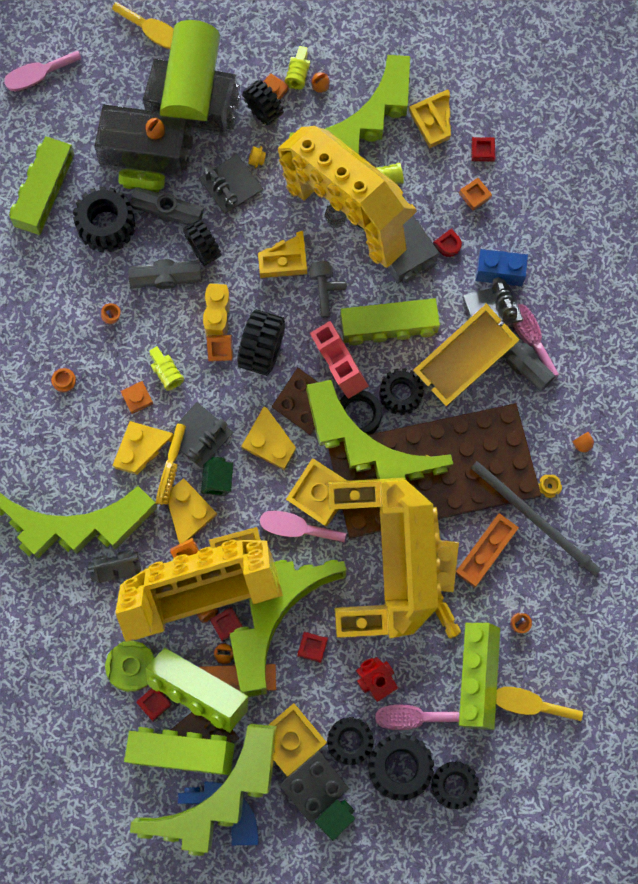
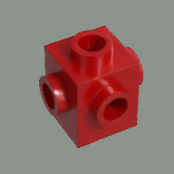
(376, 678)

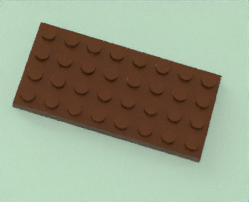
(485, 436)

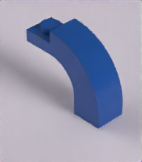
(243, 832)

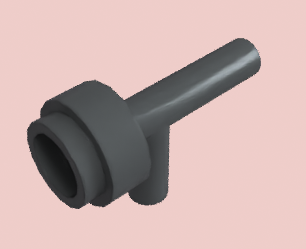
(321, 272)

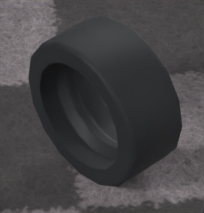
(371, 400)

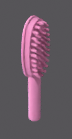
(33, 73)
(531, 334)
(291, 525)
(410, 717)

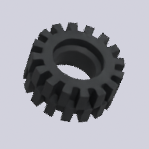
(263, 102)
(202, 242)
(408, 379)
(356, 726)
(471, 785)

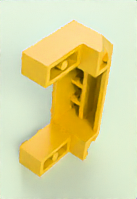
(325, 165)
(407, 557)
(196, 585)

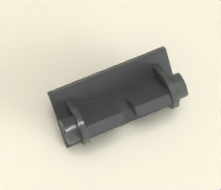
(123, 563)

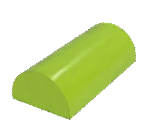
(190, 70)

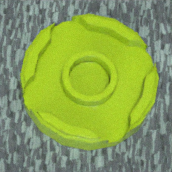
(131, 673)

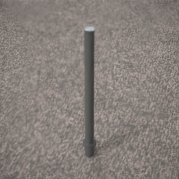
(584, 560)

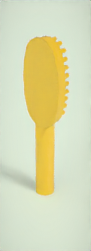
(154, 29)
(170, 467)
(528, 703)

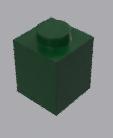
(217, 477)
(336, 819)

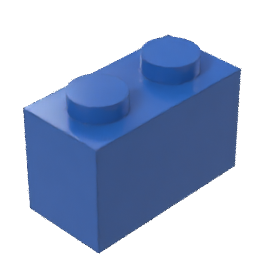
(501, 264)

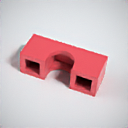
(339, 359)

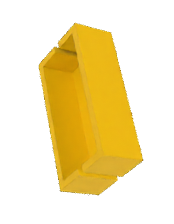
(466, 355)

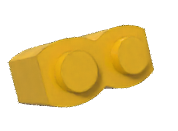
(218, 306)

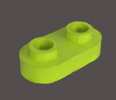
(143, 179)

